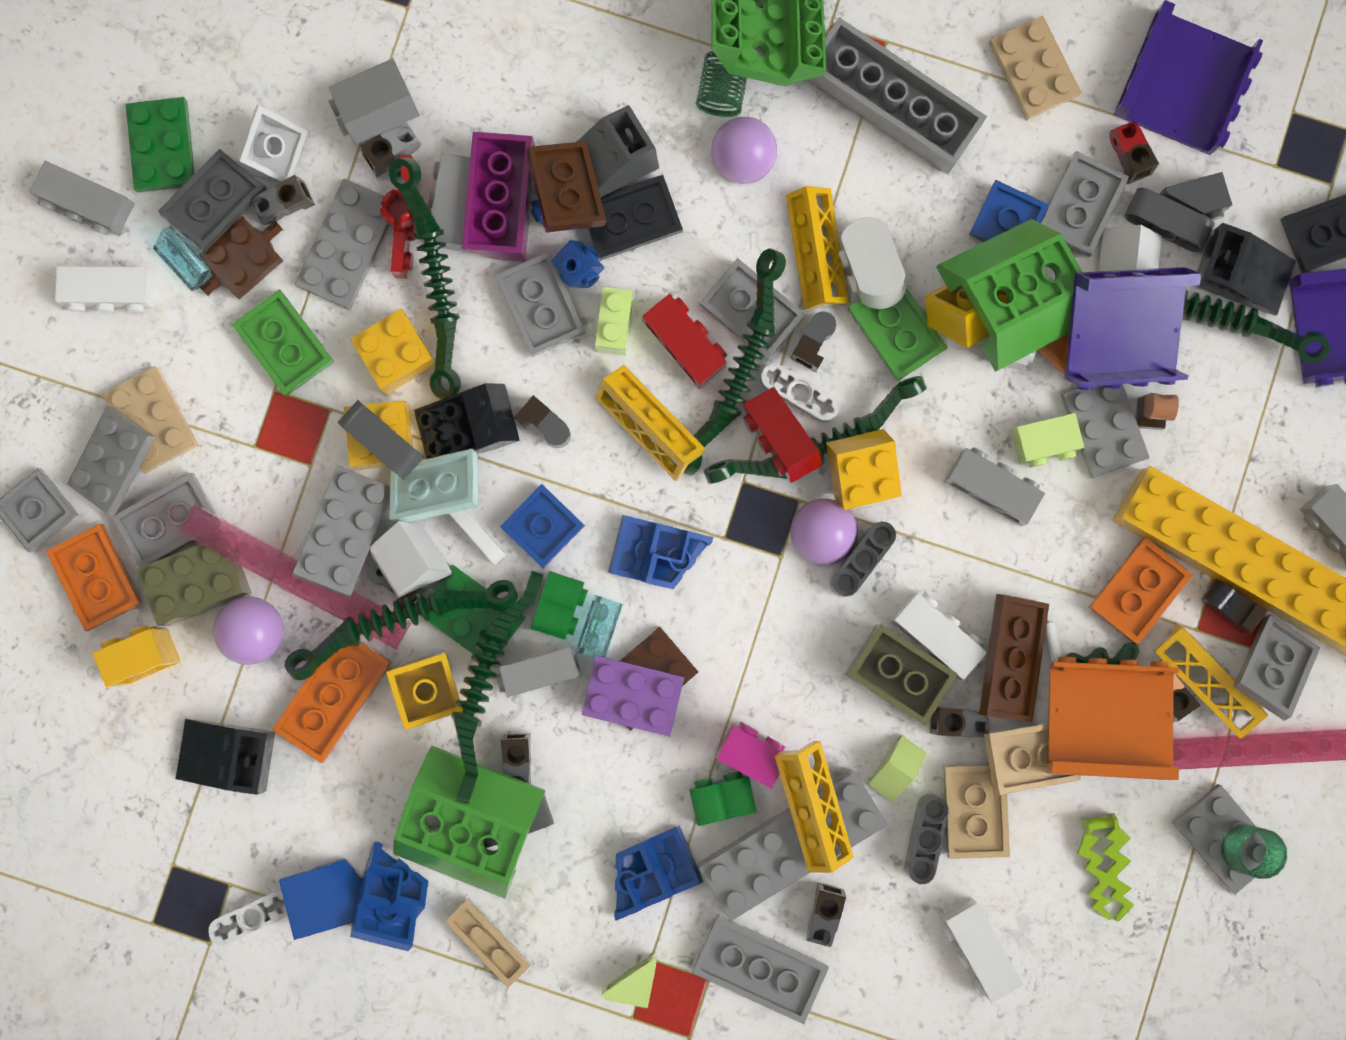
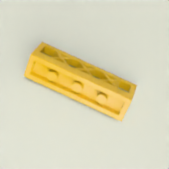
(812, 247)
(650, 420)
(1215, 669)
(810, 811)

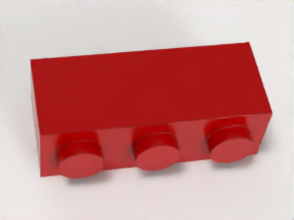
(685, 340)
(781, 435)

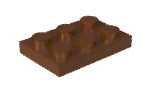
(566, 186)
(661, 654)

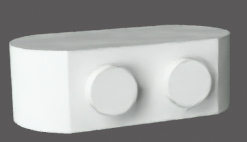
(872, 263)

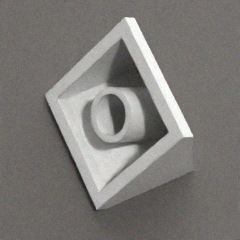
(271, 146)
(1129, 248)
(408, 558)

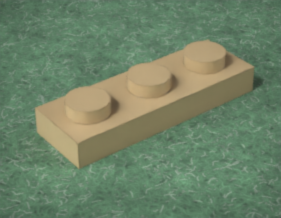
(487, 943)

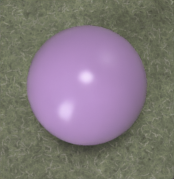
(744, 150)
(824, 532)
(248, 630)

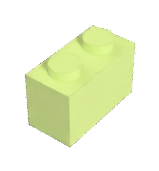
(614, 321)
(1048, 439)

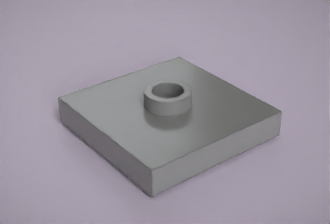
(35, 510)

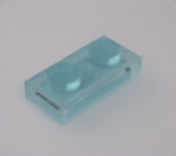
(181, 258)
(599, 627)

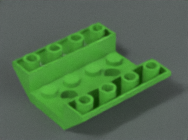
(783, 30)
(1015, 264)
(497, 810)

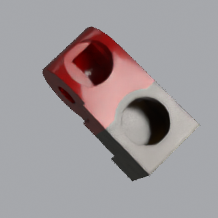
(1133, 151)

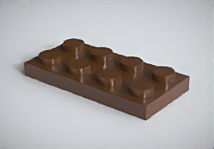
(1014, 658)

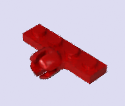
(399, 217)

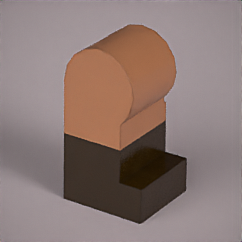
(1155, 409)

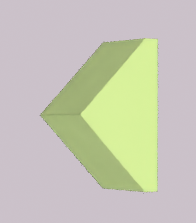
(897, 769)
(634, 985)

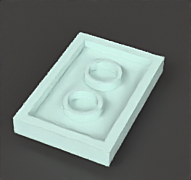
(435, 487)

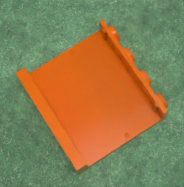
(1111, 719)

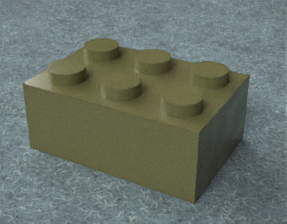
(191, 584)
(901, 674)

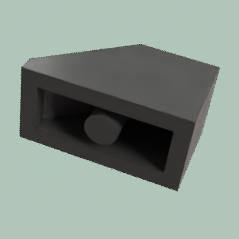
(1204, 195)

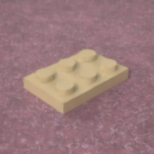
(1034, 67)
(152, 406)
(1021, 760)
(976, 816)

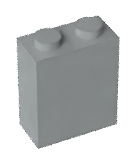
(372, 102)
(538, 672)

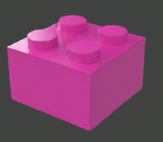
(750, 754)

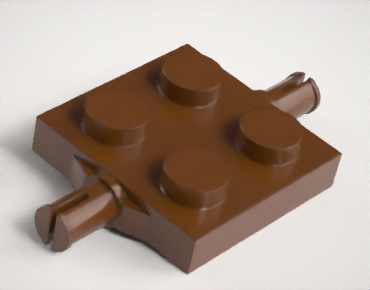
(241, 258)

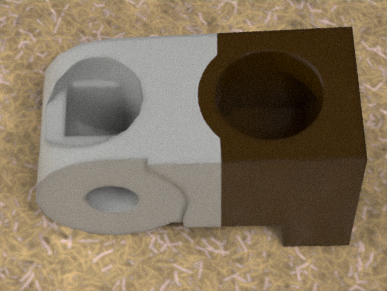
(388, 147)

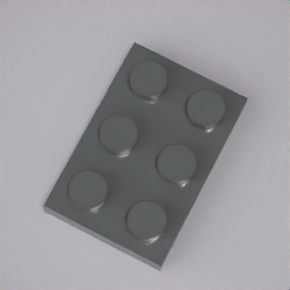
(211, 200)

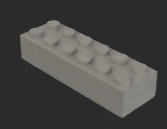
(897, 97)
(772, 855)

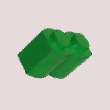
(558, 606)
(722, 799)

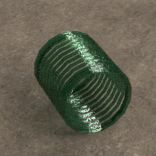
(719, 89)
(1275, 851)

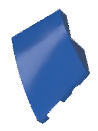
(655, 552)
(654, 872)
(321, 898)
(388, 901)

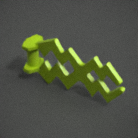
(1108, 878)

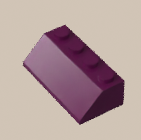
(498, 196)

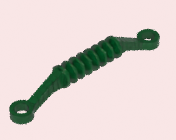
(428, 230)
(1253, 324)
(762, 326)
(871, 422)
(438, 601)
(465, 721)

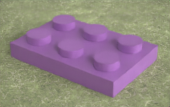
(632, 696)

